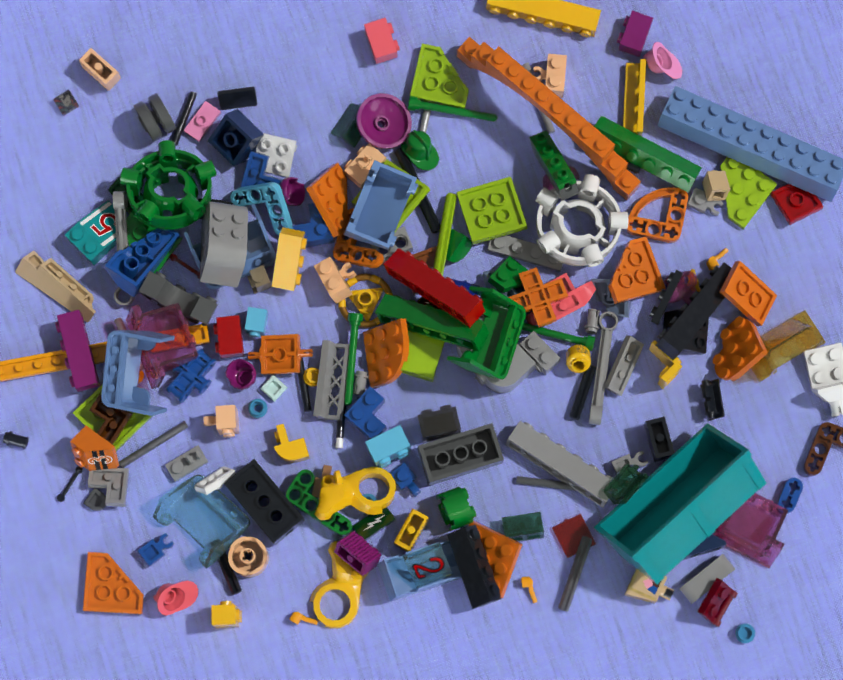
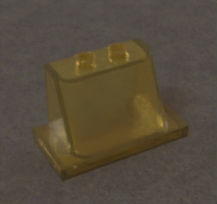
(787, 343)

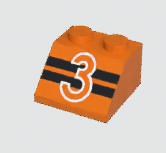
(93, 451)

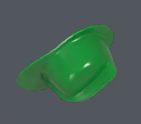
(420, 150)

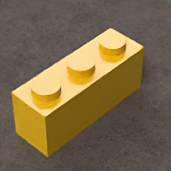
(289, 259)

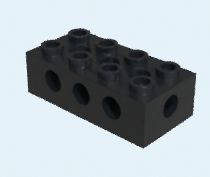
(265, 489)

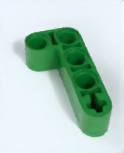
(306, 497)

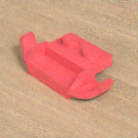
(576, 299)

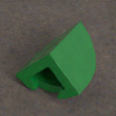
(458, 246)

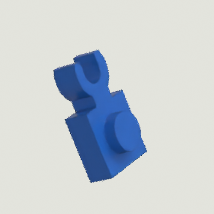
(153, 551)

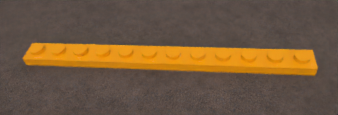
(55, 360)

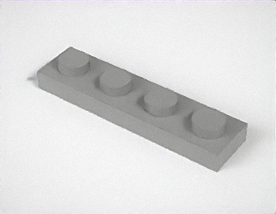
(523, 251)

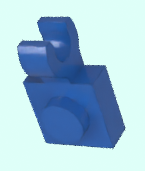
(404, 478)

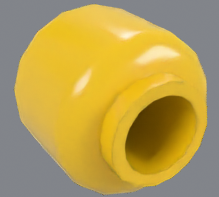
(578, 358)

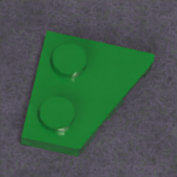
(507, 275)

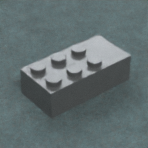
(460, 454)

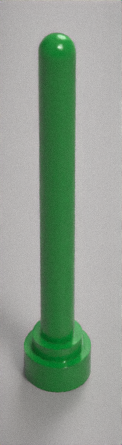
(416, 104)
(355, 321)
(586, 341)

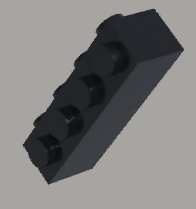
(474, 566)

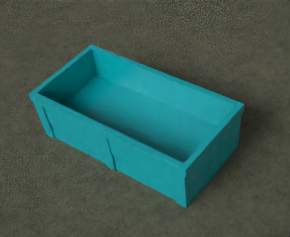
(682, 503)

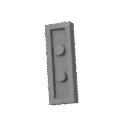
(623, 365)

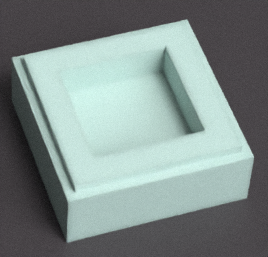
(274, 388)

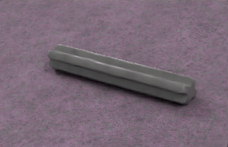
(575, 573)

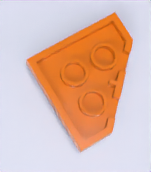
(330, 198)
(636, 273)
(501, 554)
(109, 587)

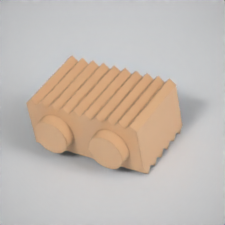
(99, 69)

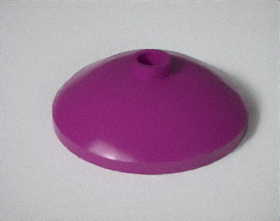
(393, 116)

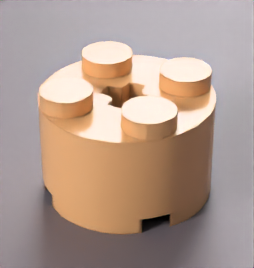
(237, 555)

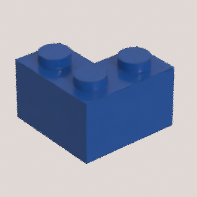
(316, 231)
(362, 414)

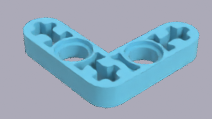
(265, 197)

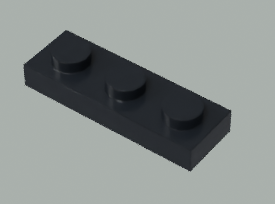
(665, 296)

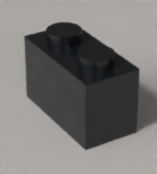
(659, 438)

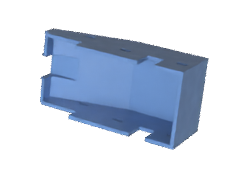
(398, 578)

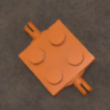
(280, 354)

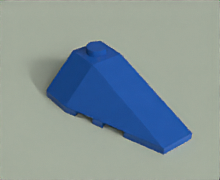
(133, 264)

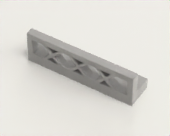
(325, 381)

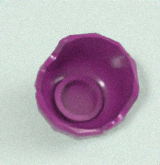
(293, 191)
(241, 374)

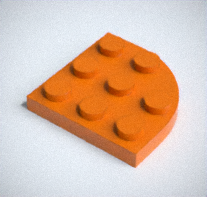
(386, 351)

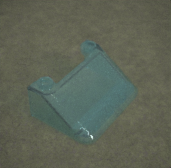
(207, 518)

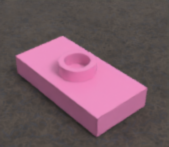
(202, 121)

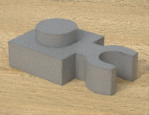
(699, 202)
(620, 462)

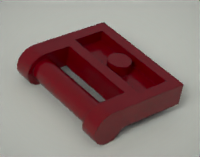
(717, 602)

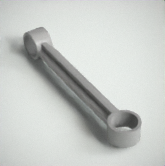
(120, 205)
(601, 369)

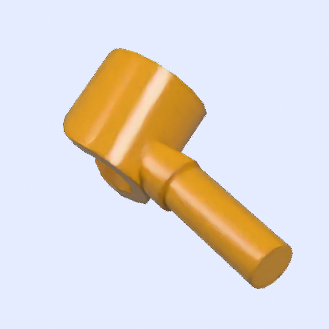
(712, 262)
(527, 582)
(296, 617)

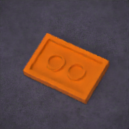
(748, 293)

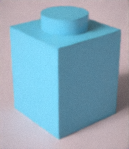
(256, 322)

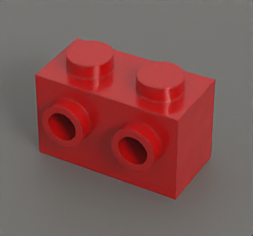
(229, 336)

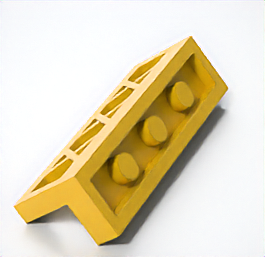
(634, 96)

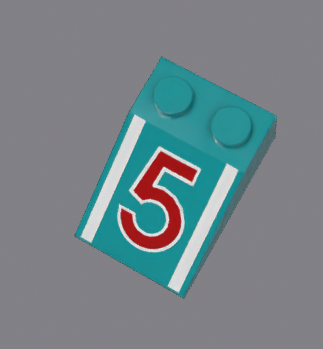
(95, 233)

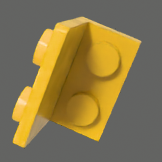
(672, 366)

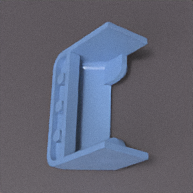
(258, 248)
(122, 371)

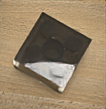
(438, 423)

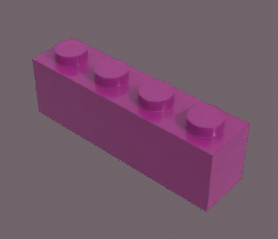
(78, 351)

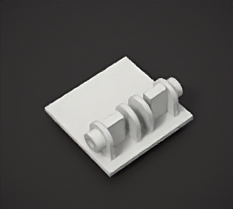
(280, 151)

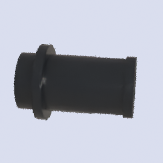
(15, 440)

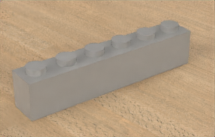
(559, 462)

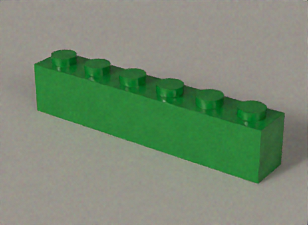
(650, 155)
(432, 322)

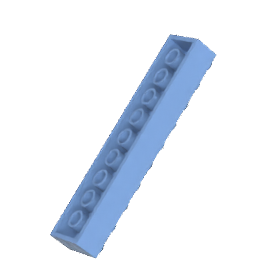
(752, 143)

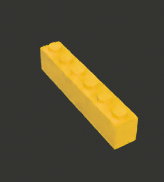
(550, 13)

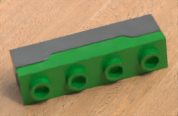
(554, 165)

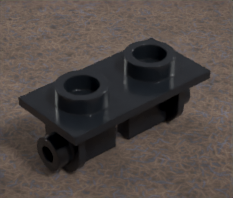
(713, 399)

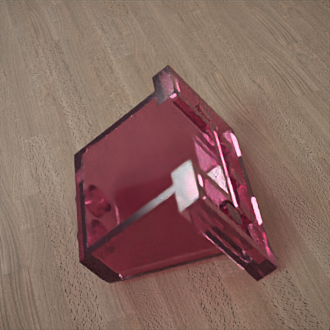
(167, 354)
(754, 530)

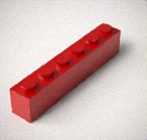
(435, 287)

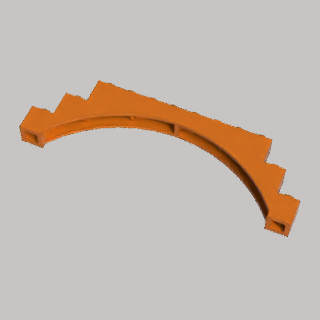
(593, 143)

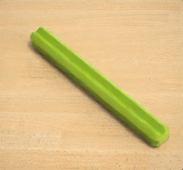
(444, 233)

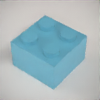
(388, 447)

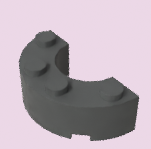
(192, 305)

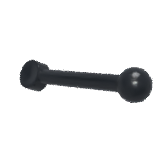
(61, 497)

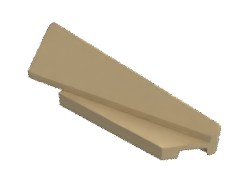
(56, 283)

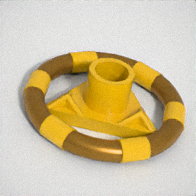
(365, 299)

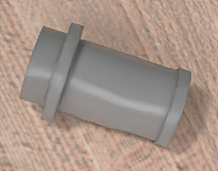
(592, 321)
(360, 382)

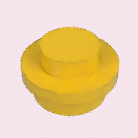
(311, 376)

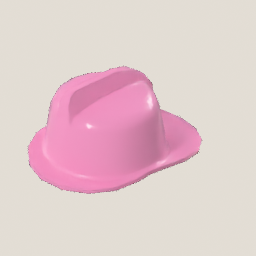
(663, 61)

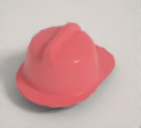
(175, 597)

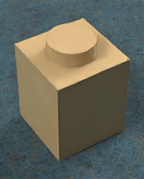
(716, 185)

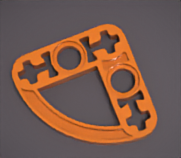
(670, 224)

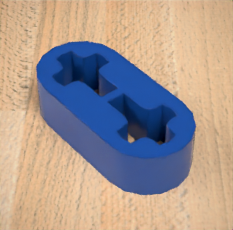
(793, 497)

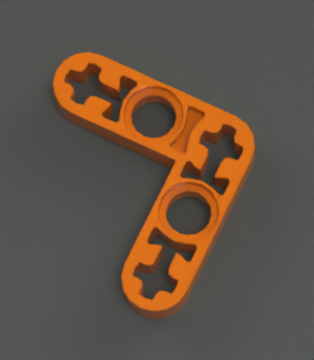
(349, 246)

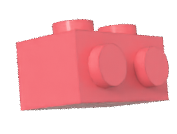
(381, 40)

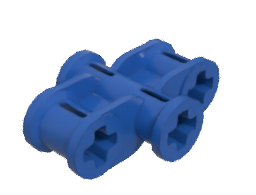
(186, 381)

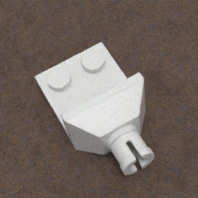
(826, 374)

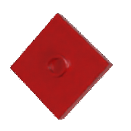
(795, 203)

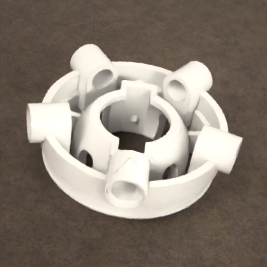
(570, 243)

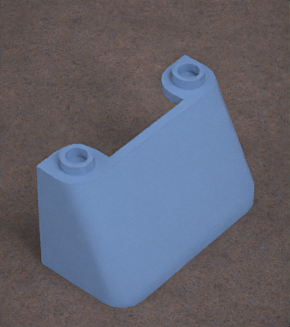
(380, 205)

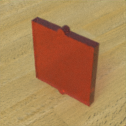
(570, 534)

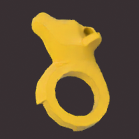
(340, 492)
(343, 579)

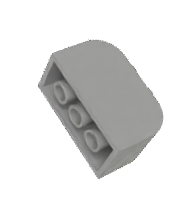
(223, 244)
(520, 368)

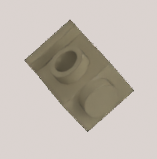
(259, 279)

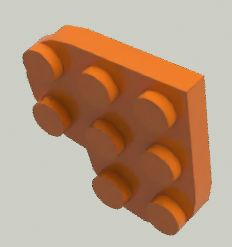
(740, 349)

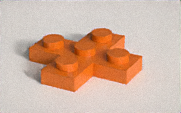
(539, 296)

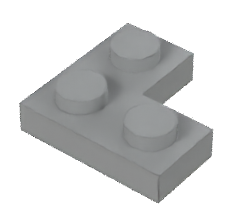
(115, 481)

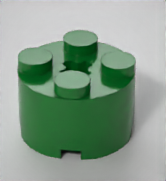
(455, 508)

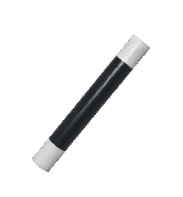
(340, 430)

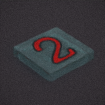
(428, 565)

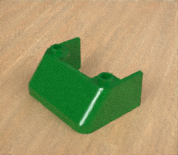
(504, 322)

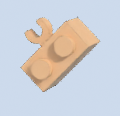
(554, 73)
(359, 168)
(335, 279)
(225, 420)

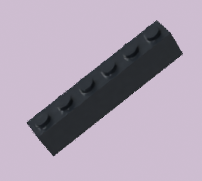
(695, 314)

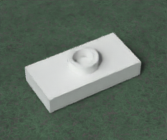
(214, 480)

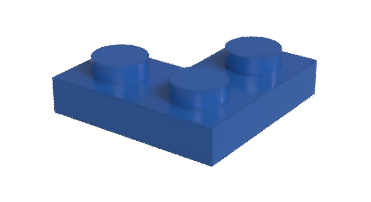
(255, 171)

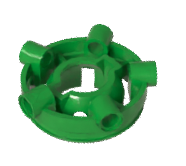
(156, 169)

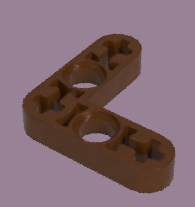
(826, 441)

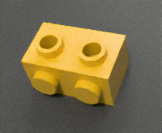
(226, 615)

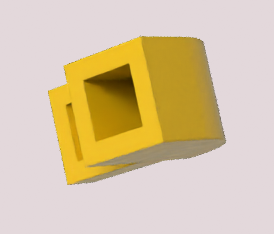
(291, 451)

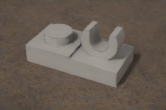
(186, 463)

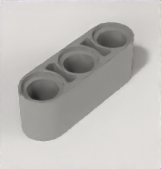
(704, 580)

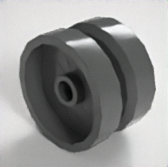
(153, 118)

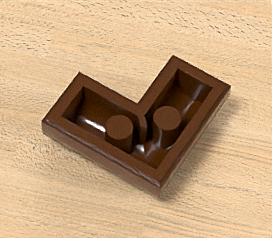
(114, 420)

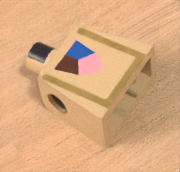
(645, 589)

